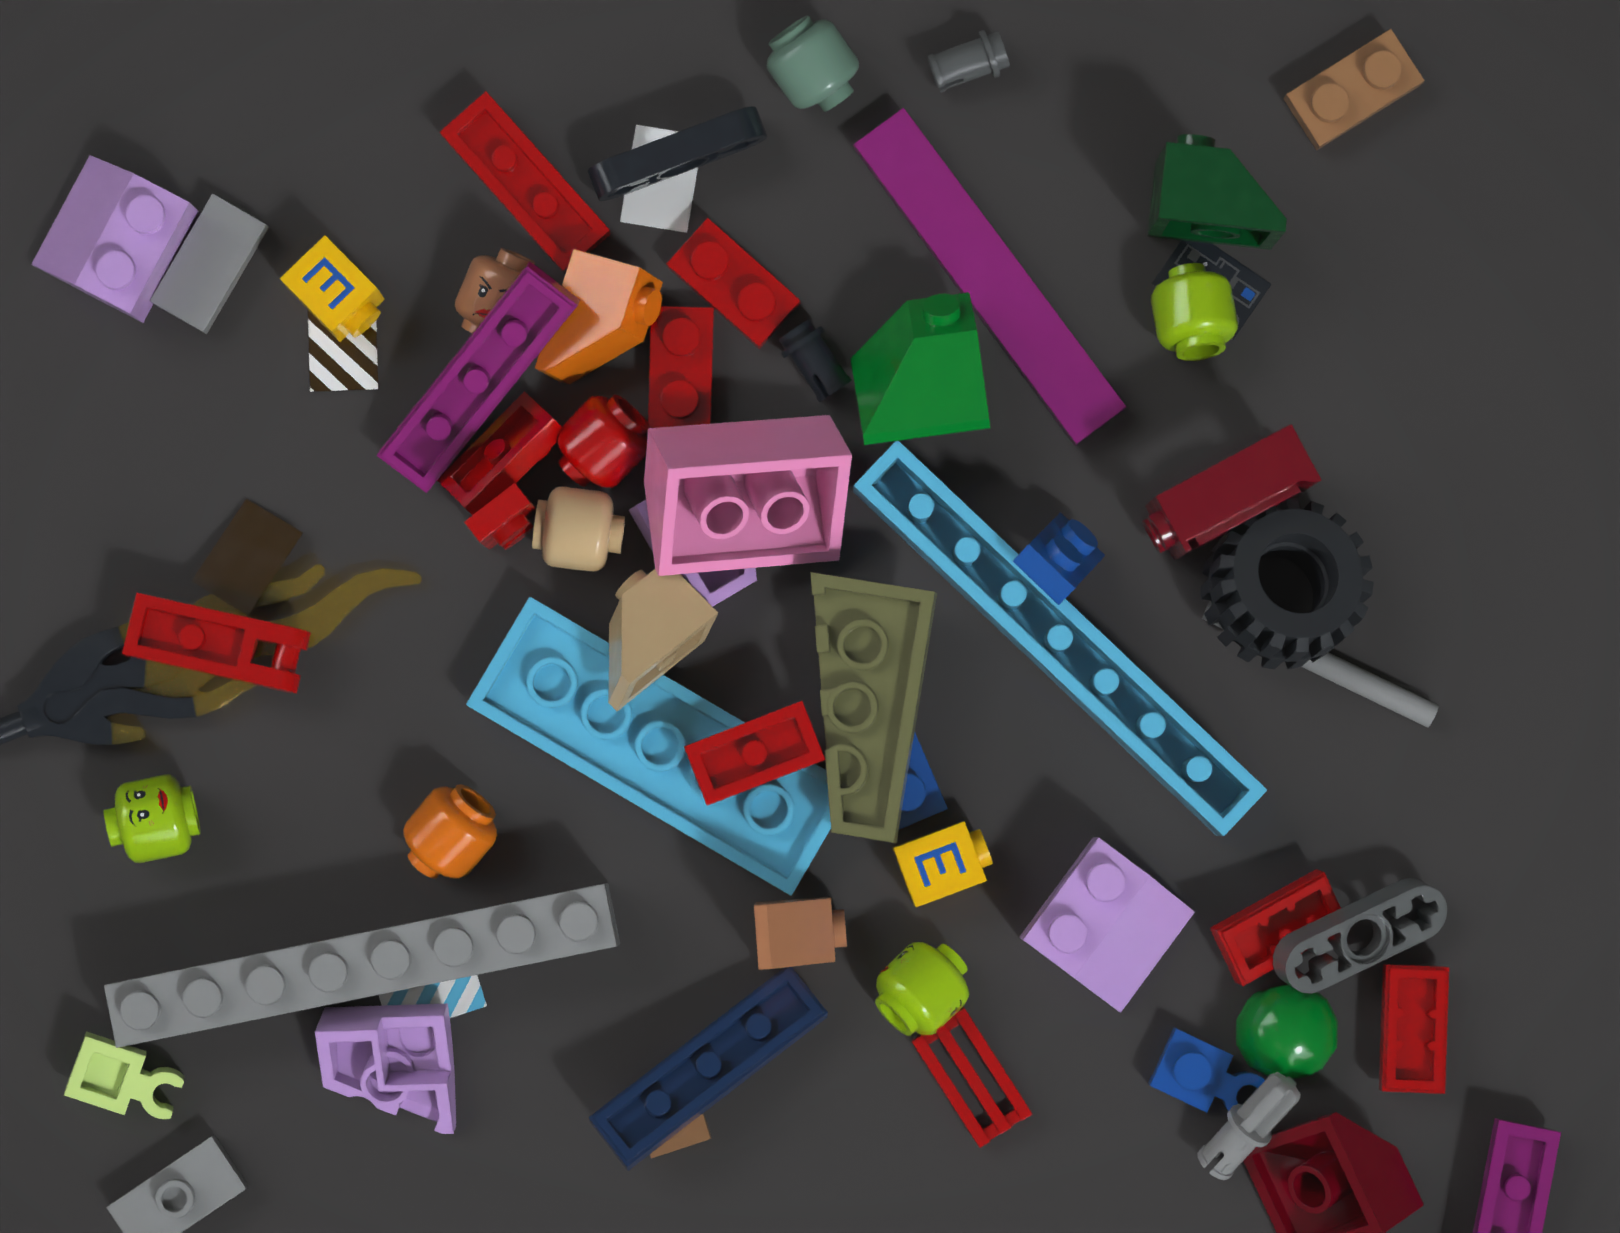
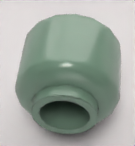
(812, 64)

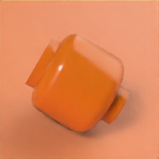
(450, 832)

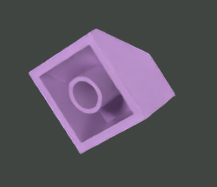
(116, 237)
(1107, 923)

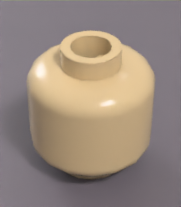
(577, 529)

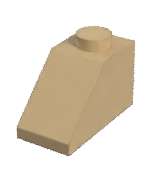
(652, 631)

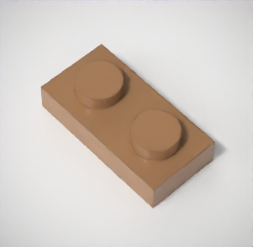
(1353, 89)

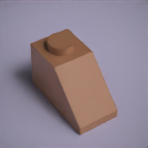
(798, 932)

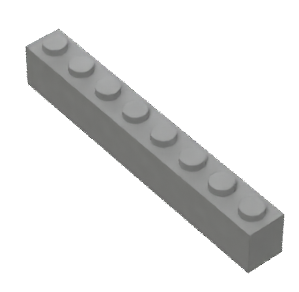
(362, 965)

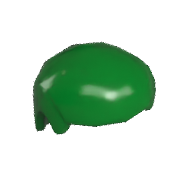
(1287, 1032)

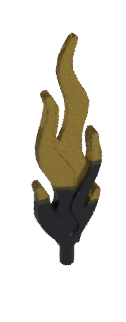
(84, 692)

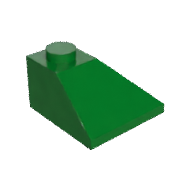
(922, 372)

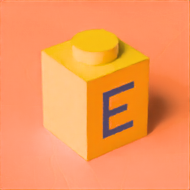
(334, 290)
(943, 862)

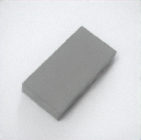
(209, 264)

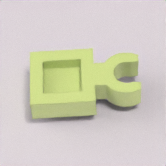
(115, 1075)

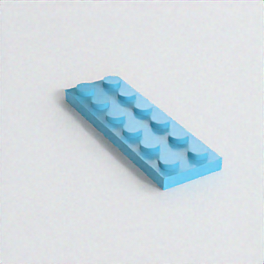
(554, 693)

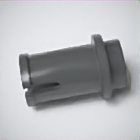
(969, 61)

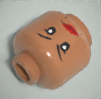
(486, 283)

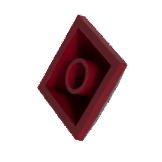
(1332, 1179)

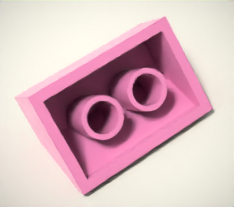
(746, 494)

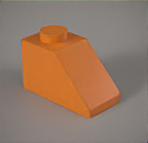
(610, 319)

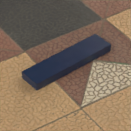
(708, 1067)

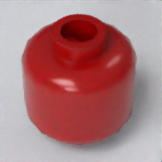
(603, 441)

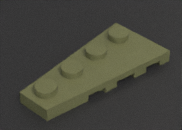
(871, 677)

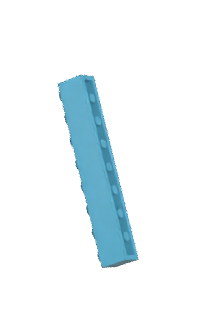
(1059, 640)

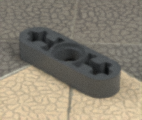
(1385, 943)

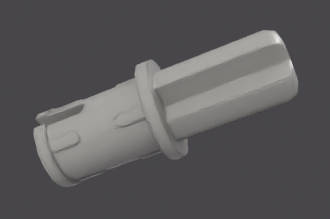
(1250, 1125)

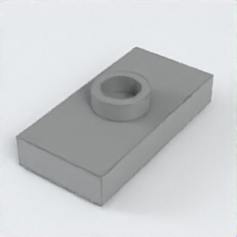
(180, 1192)

